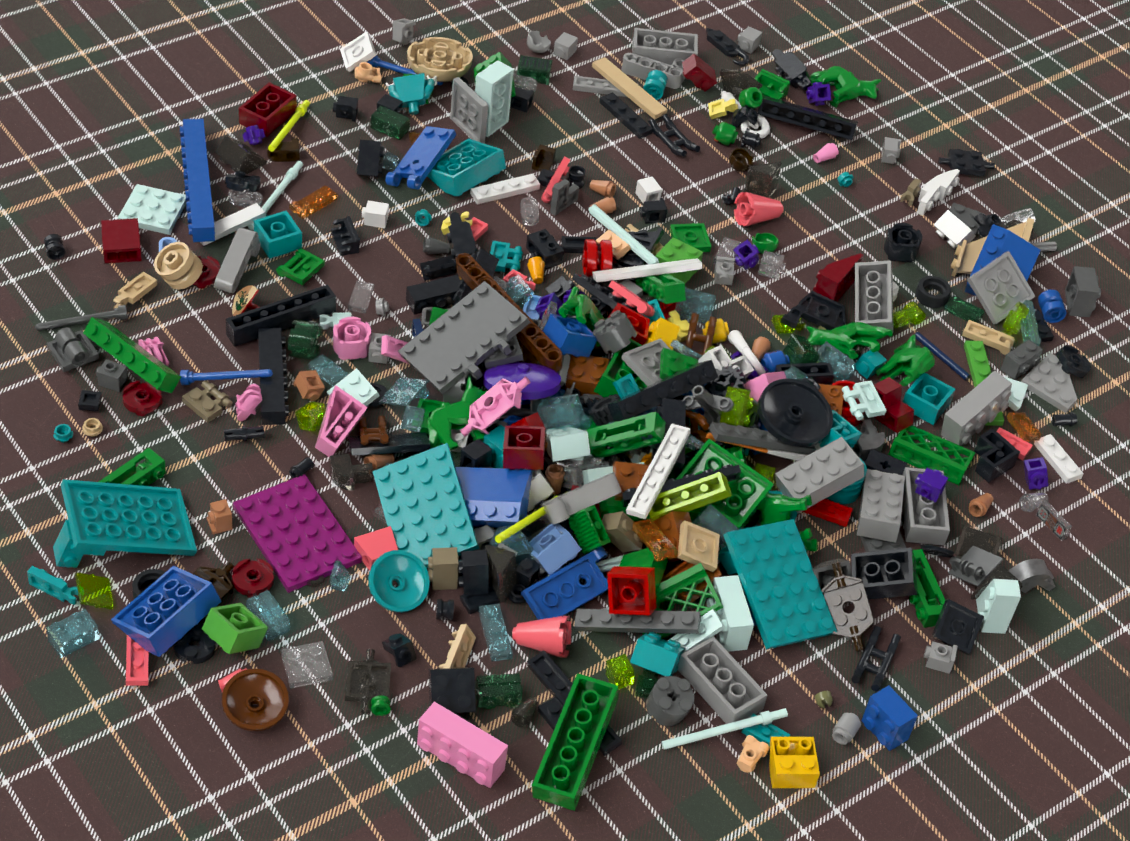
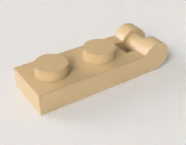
(989, 336)

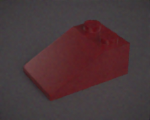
(837, 277)

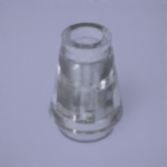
(1031, 501)

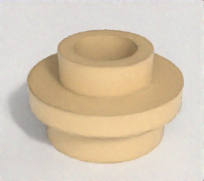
(92, 427)

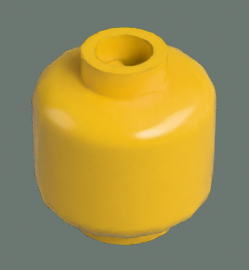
(721, 331)

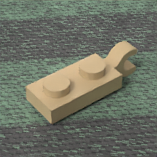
(135, 289)

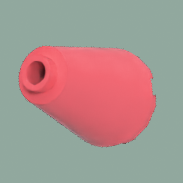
(756, 209)
(545, 635)

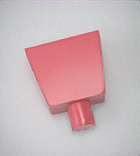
(375, 544)

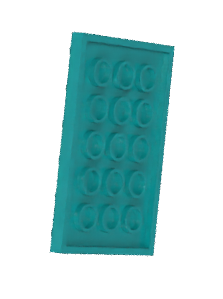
(426, 504)
(127, 518)
(779, 583)

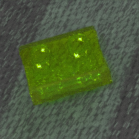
(742, 402)

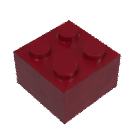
(524, 447)

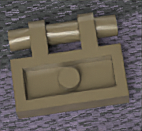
(203, 405)

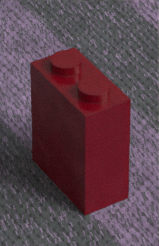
(121, 240)

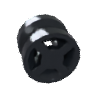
(445, 609)

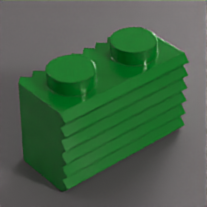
(588, 529)

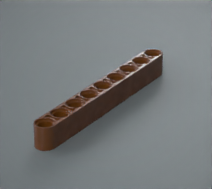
(530, 336)

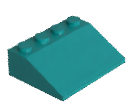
(467, 166)

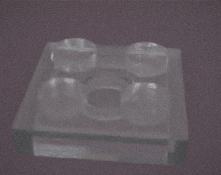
(306, 664)

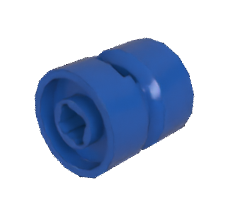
(1052, 306)

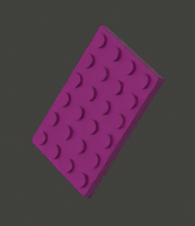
(296, 532)

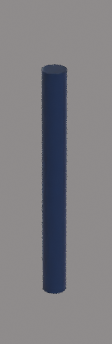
(942, 356)

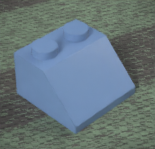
(553, 548)

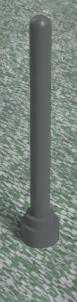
(118, 313)

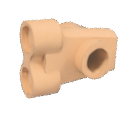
(366, 72)
(751, 753)

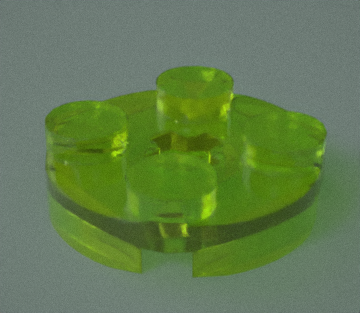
(1013, 320)

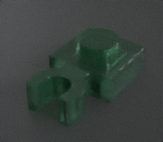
(646, 683)

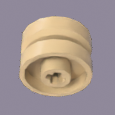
(178, 265)

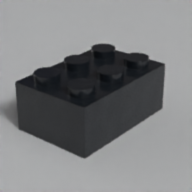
(886, 572)

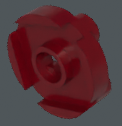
(211, 268)
(141, 406)
(248, 586)

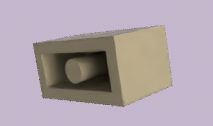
(620, 531)
(443, 568)

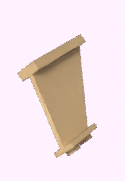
(968, 253)

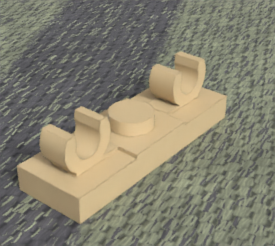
(460, 647)

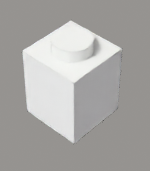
(648, 190)
(375, 214)

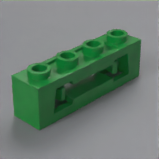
(663, 288)
(626, 434)
(143, 474)
(927, 588)

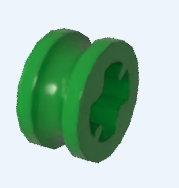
(380, 705)

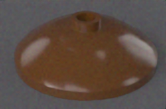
(258, 688)

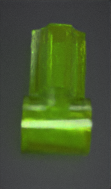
(909, 314)

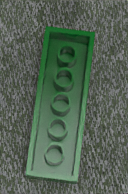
(575, 742)

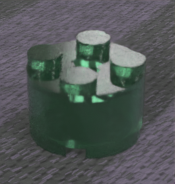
(304, 339)

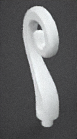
(761, 120)
(735, 337)

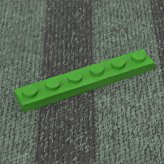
(980, 370)

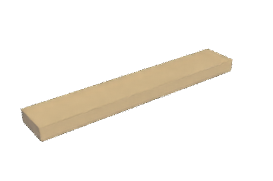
(629, 88)

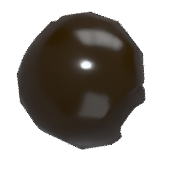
(740, 160)

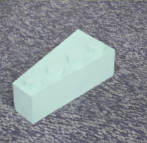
(567, 443)

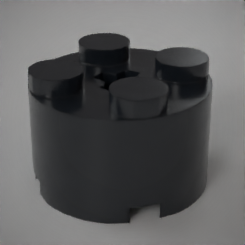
(902, 242)

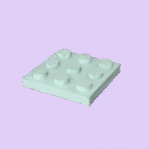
(154, 208)

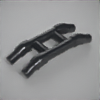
(672, 130)
(869, 650)

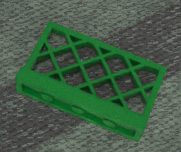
(923, 457)
(687, 582)

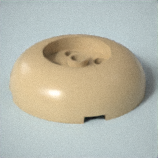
(439, 58)

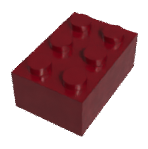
(268, 108)

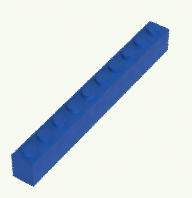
(197, 181)

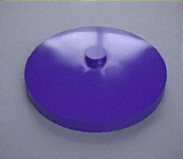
(543, 380)

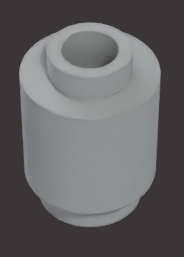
(846, 728)

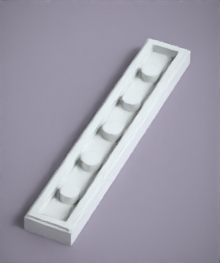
(647, 270)
(658, 471)

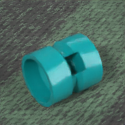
(655, 84)

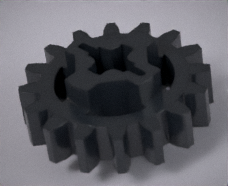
(727, 377)

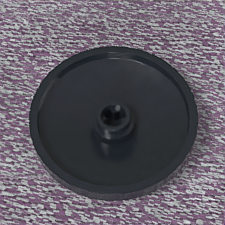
(795, 412)

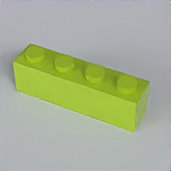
(691, 495)

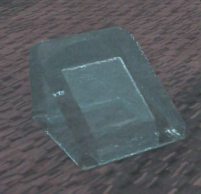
(413, 418)
(339, 577)

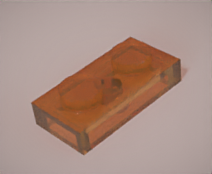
(1024, 426)

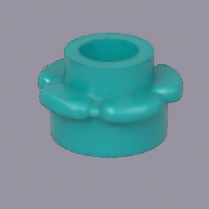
(845, 179)
(423, 221)
(63, 433)

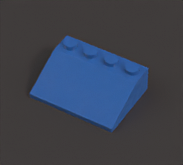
(1003, 240)
(495, 495)
(167, 610)

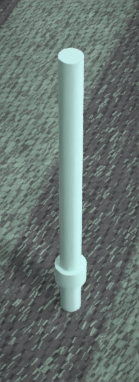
(291, 174)
(764, 718)

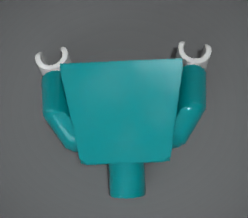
(412, 90)

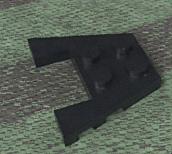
(818, 310)

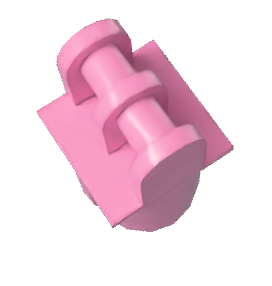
(155, 348)
(248, 402)

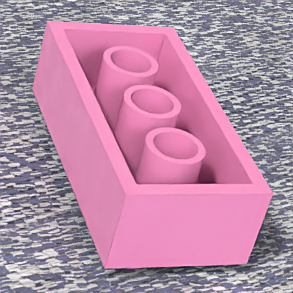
(462, 745)

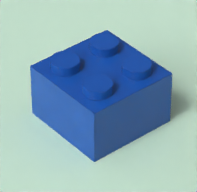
(570, 335)
(889, 718)

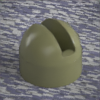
(823, 698)

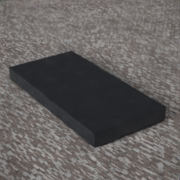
(397, 444)

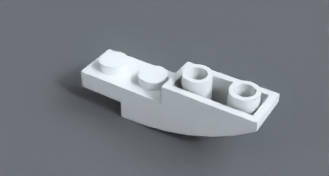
(937, 189)

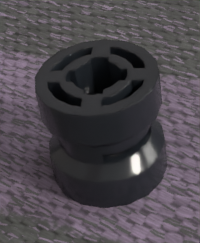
(576, 176)
(54, 246)

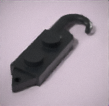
(726, 45)

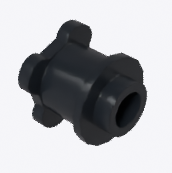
(750, 139)

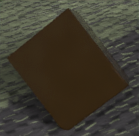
(543, 158)

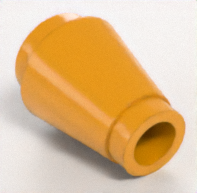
(536, 269)

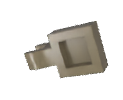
(912, 191)

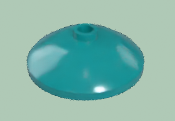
(407, 572)

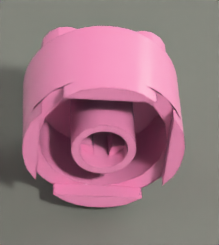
(351, 338)

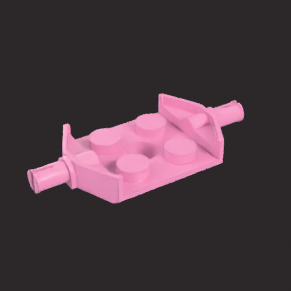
(504, 397)

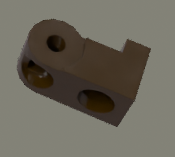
(285, 152)

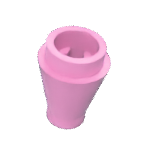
(828, 152)

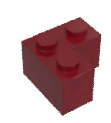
(898, 413)

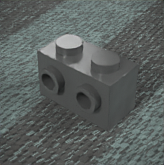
(1021, 359)

